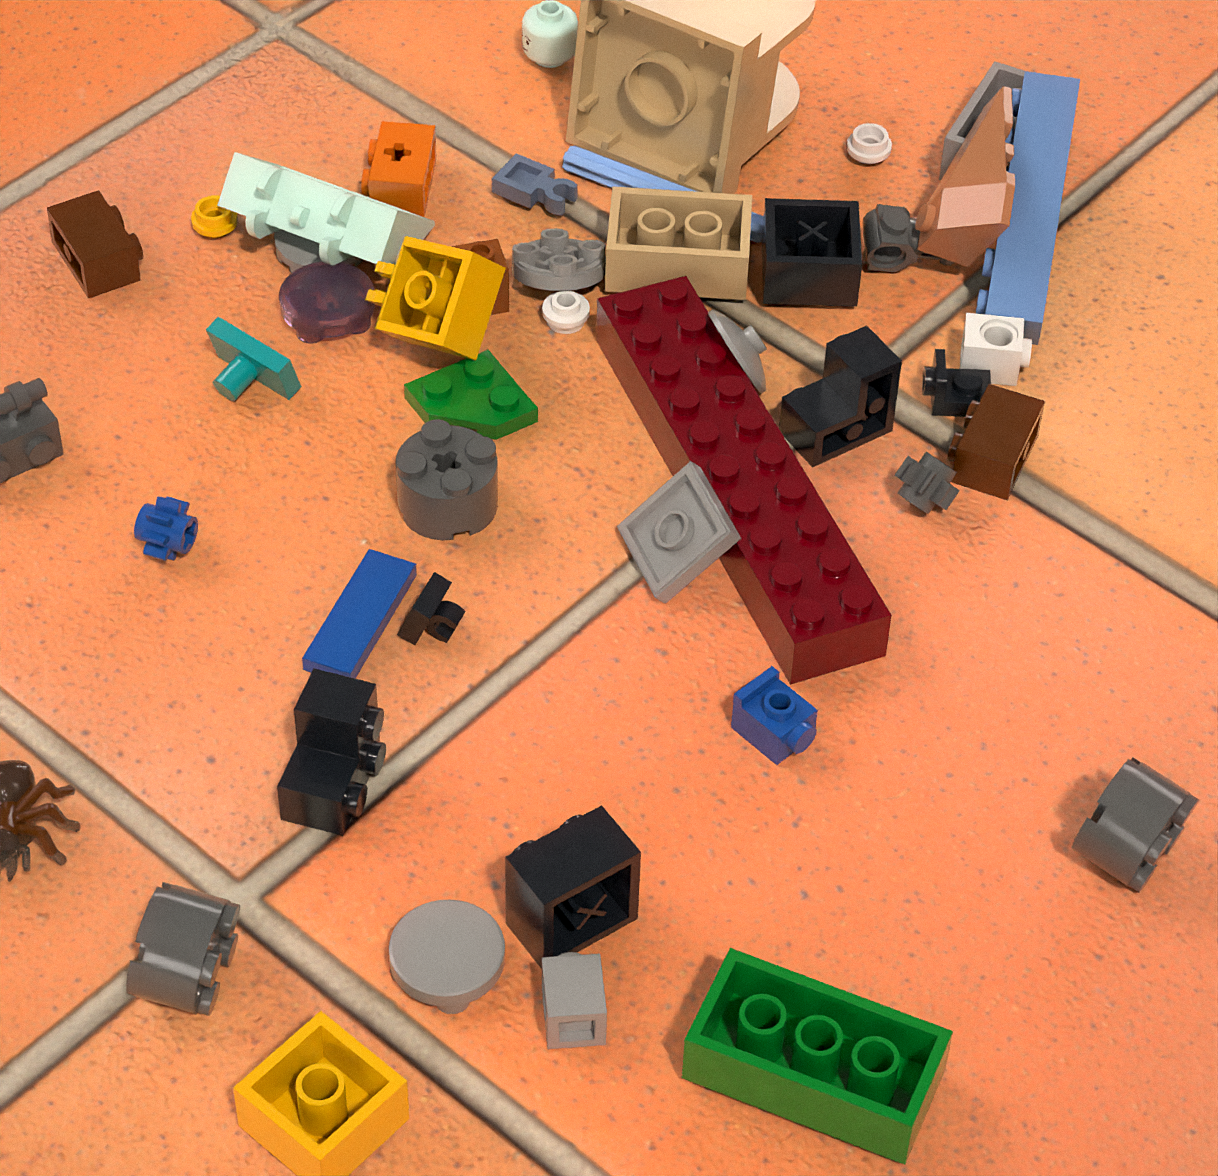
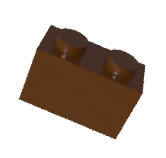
(95, 243)
(996, 441)

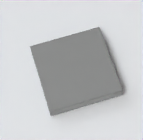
(678, 532)

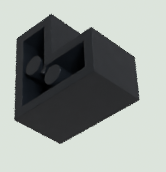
(850, 402)
(334, 752)

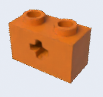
(401, 166)

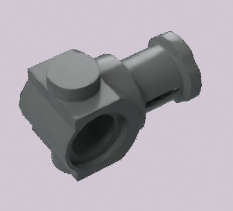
(892, 240)

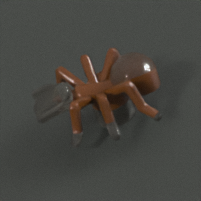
(18, 817)

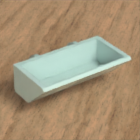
(317, 210)

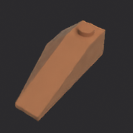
(976, 191)

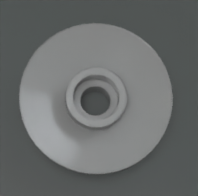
(744, 345)

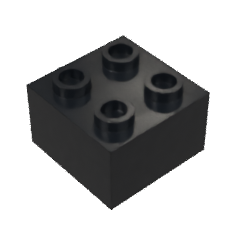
(811, 252)
(572, 885)

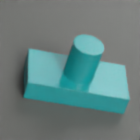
(249, 361)

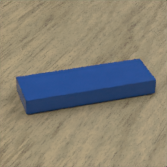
(360, 615)

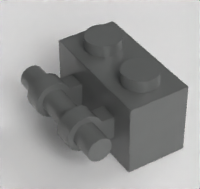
(27, 429)

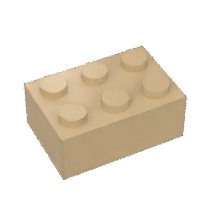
(679, 234)

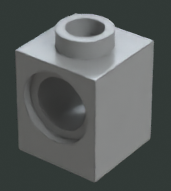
(574, 1000)

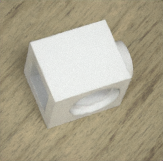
(996, 346)

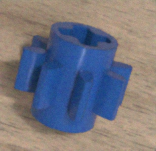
(166, 528)

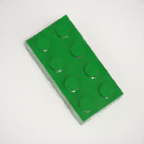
(816, 1055)

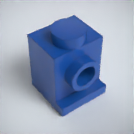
(773, 717)

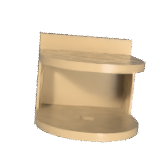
(684, 84)

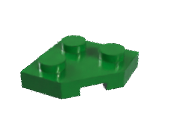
(473, 396)

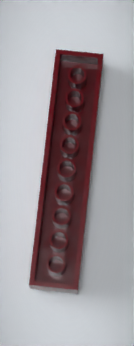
(703, 409)

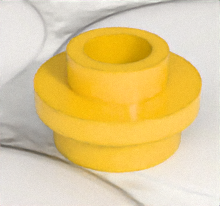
(212, 219)

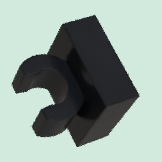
(432, 613)

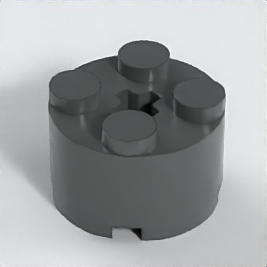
(447, 480)
(1134, 823)
(182, 947)

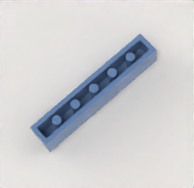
(1026, 248)

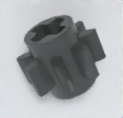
(927, 482)

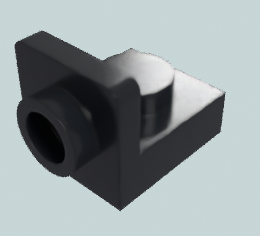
(952, 388)

